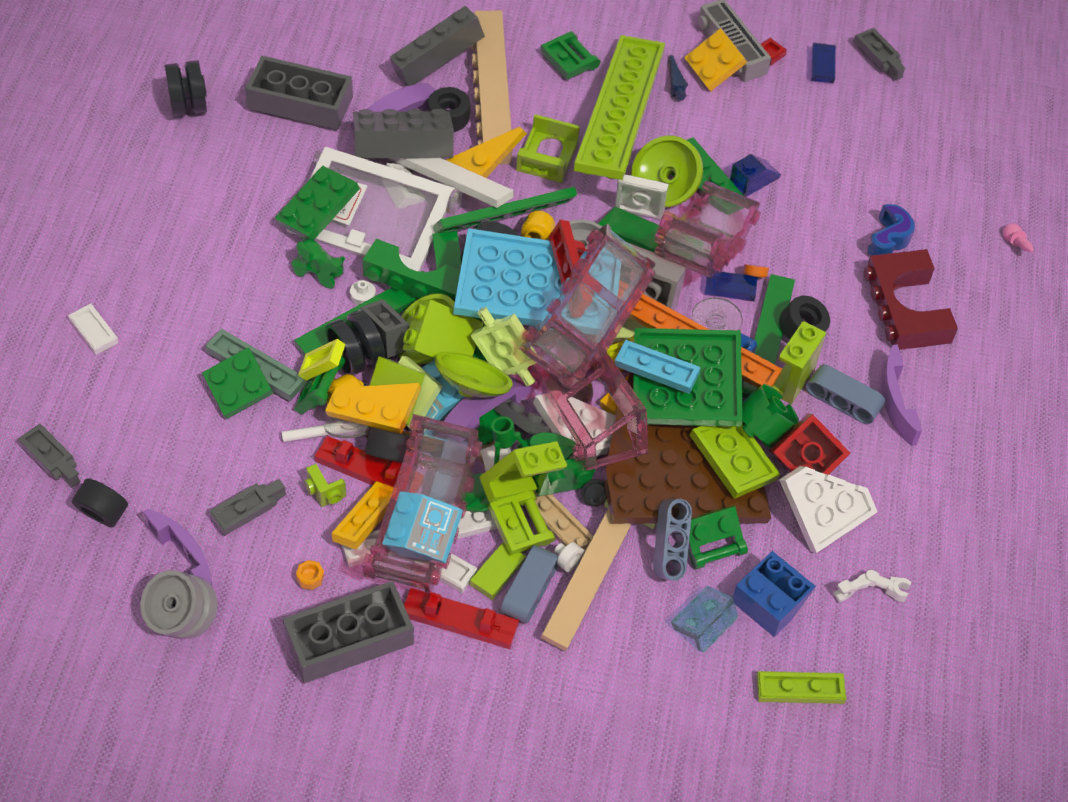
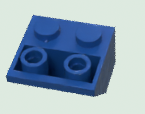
(772, 593)

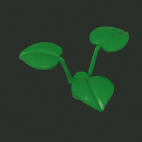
(501, 430)

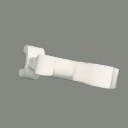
(872, 578)

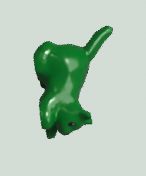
(315, 259)

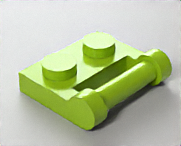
(514, 526)

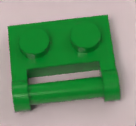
(565, 59)
(316, 390)
(714, 527)

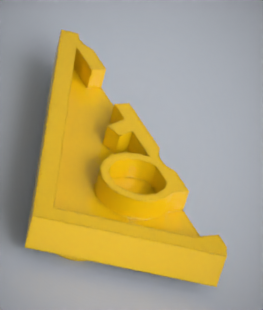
(488, 155)

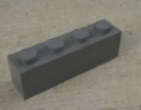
(437, 46)

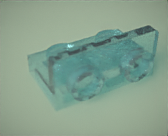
(706, 617)

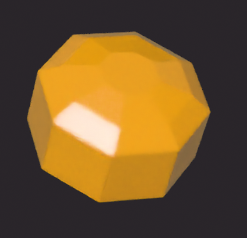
(310, 574)

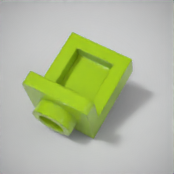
(324, 492)

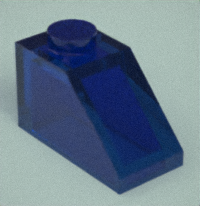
(752, 174)

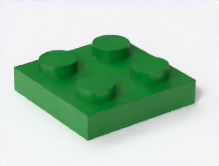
(237, 383)

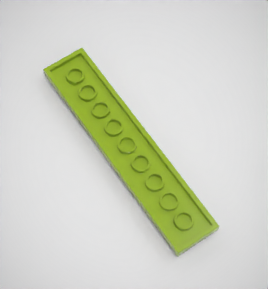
(620, 108)

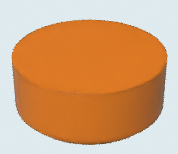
(755, 270)

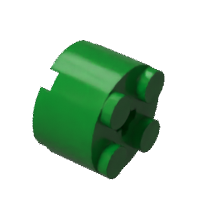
(767, 415)

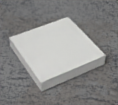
(641, 196)

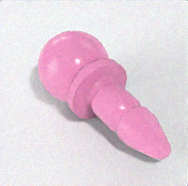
(1017, 237)

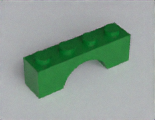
(385, 266)

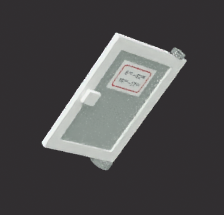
(386, 207)

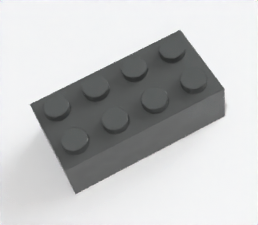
(299, 92)
(403, 134)
(348, 631)

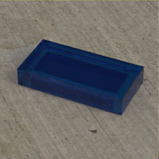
(823, 62)
(732, 286)

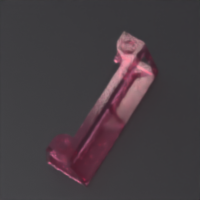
(634, 412)

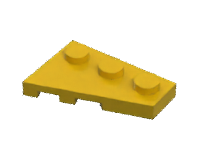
(375, 406)

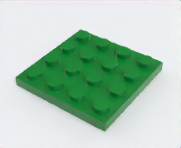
(718, 389)

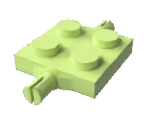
(500, 345)

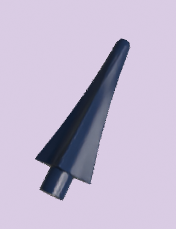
(678, 82)

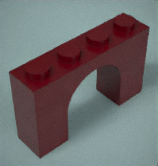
(903, 325)

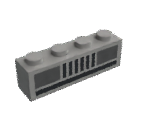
(721, 15)

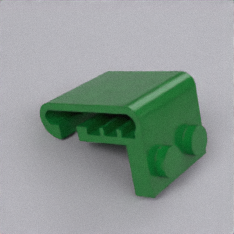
(567, 479)

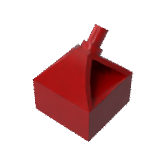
(810, 446)

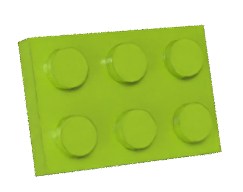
(735, 458)

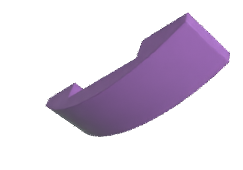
(404, 99)
(469, 410)
(904, 420)
(166, 529)

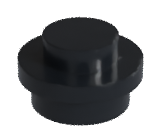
(594, 492)

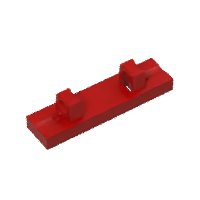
(565, 249)
(360, 466)
(461, 618)

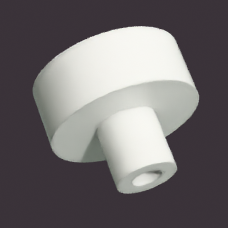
(361, 292)
(569, 556)

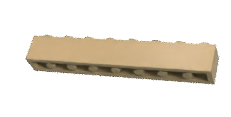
(491, 80)

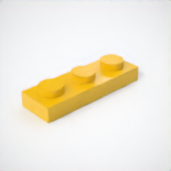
(363, 517)

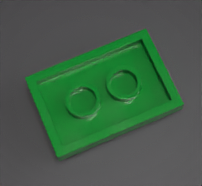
(317, 203)

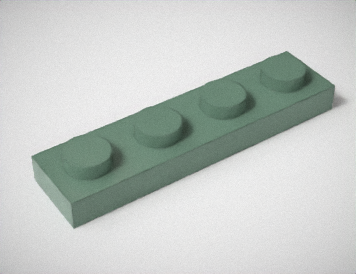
(280, 377)

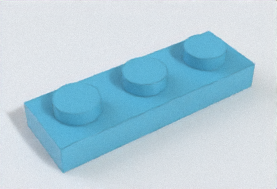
(657, 366)

